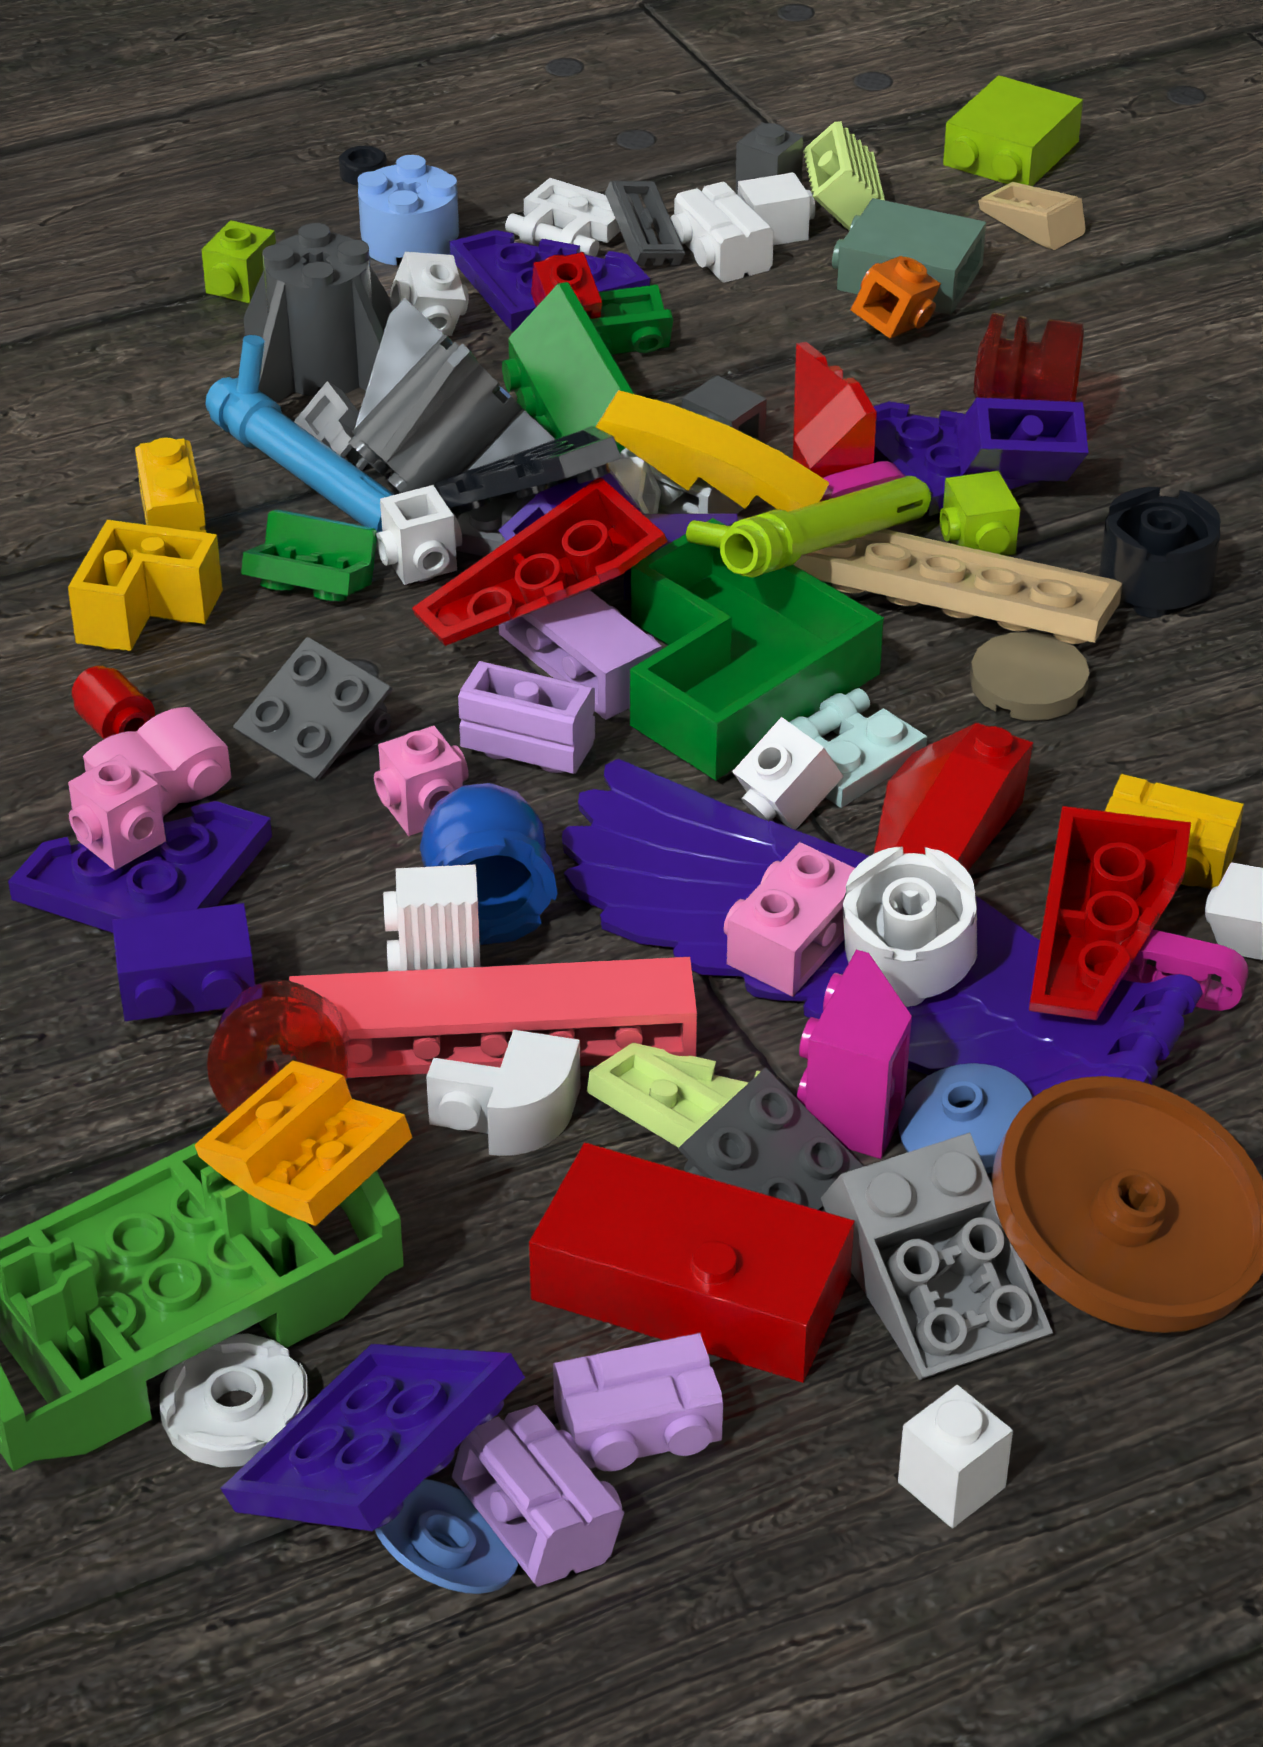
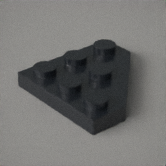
(576, 455)

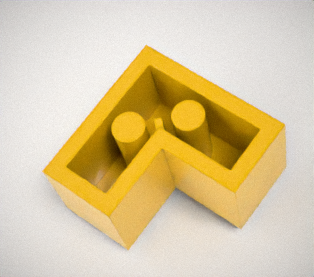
(142, 574)

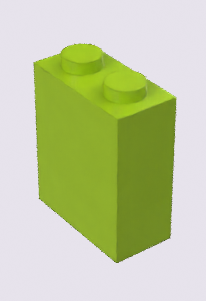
(1012, 132)

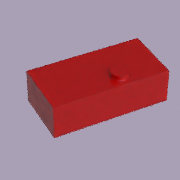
(692, 1258)

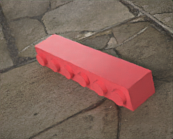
(470, 1012)

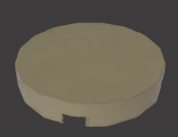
(1029, 675)

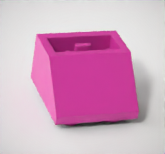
(857, 1058)

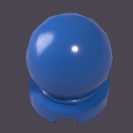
(506, 843)

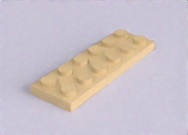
(969, 583)

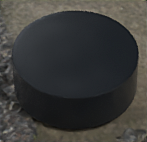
(360, 160)

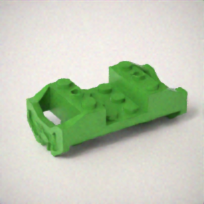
(155, 1277)

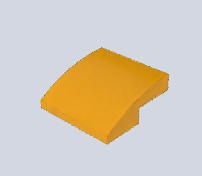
(303, 1142)

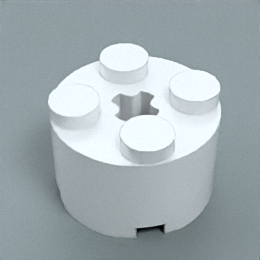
(913, 920)

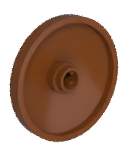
(1131, 1204)

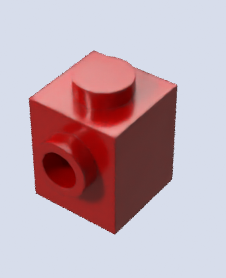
(568, 269)

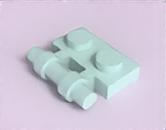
(866, 748)

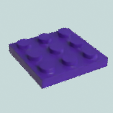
(374, 1435)

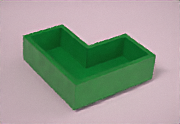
(739, 652)

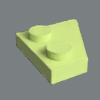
(662, 1090)

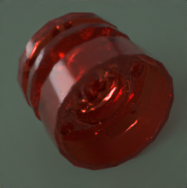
(1026, 367)

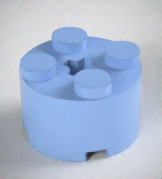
(407, 209)

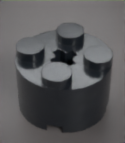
(1160, 549)

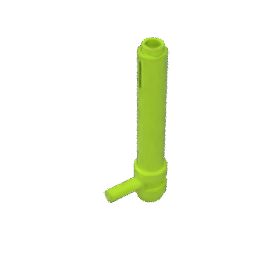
(782, 537)

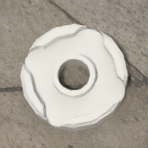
(231, 1434)

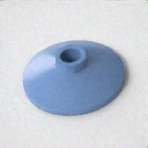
(935, 1112)
(447, 1541)

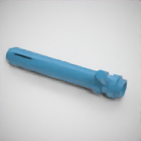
(259, 423)

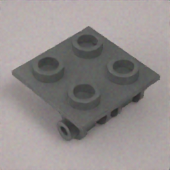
(315, 709)
(768, 1145)

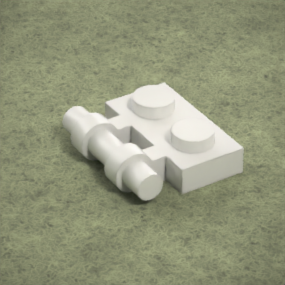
(557, 205)

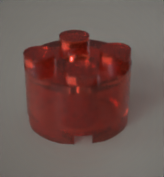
(267, 1016)

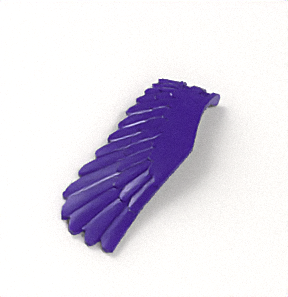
(677, 861)

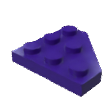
(504, 270)
(922, 447)
(184, 873)

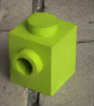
(235, 260)
(980, 513)

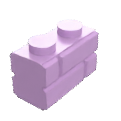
(527, 717)
(639, 1402)
(538, 1495)

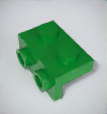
(634, 320)
(313, 554)

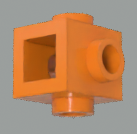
(896, 296)

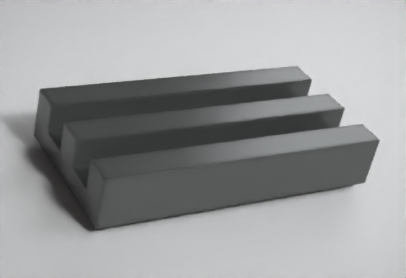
(636, 222)

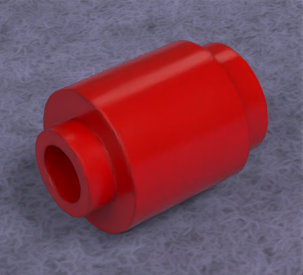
(110, 702)

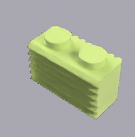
(842, 173)

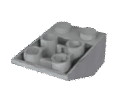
(937, 1257)

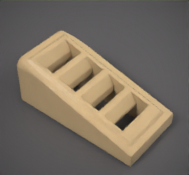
(1037, 213)

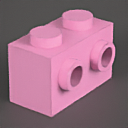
(789, 920)

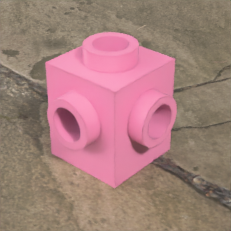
(417, 774)
(117, 811)

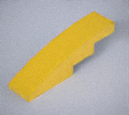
(695, 446)

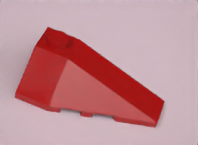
(831, 416)
(553, 559)
(955, 793)
(1102, 903)

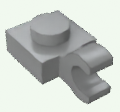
(331, 420)

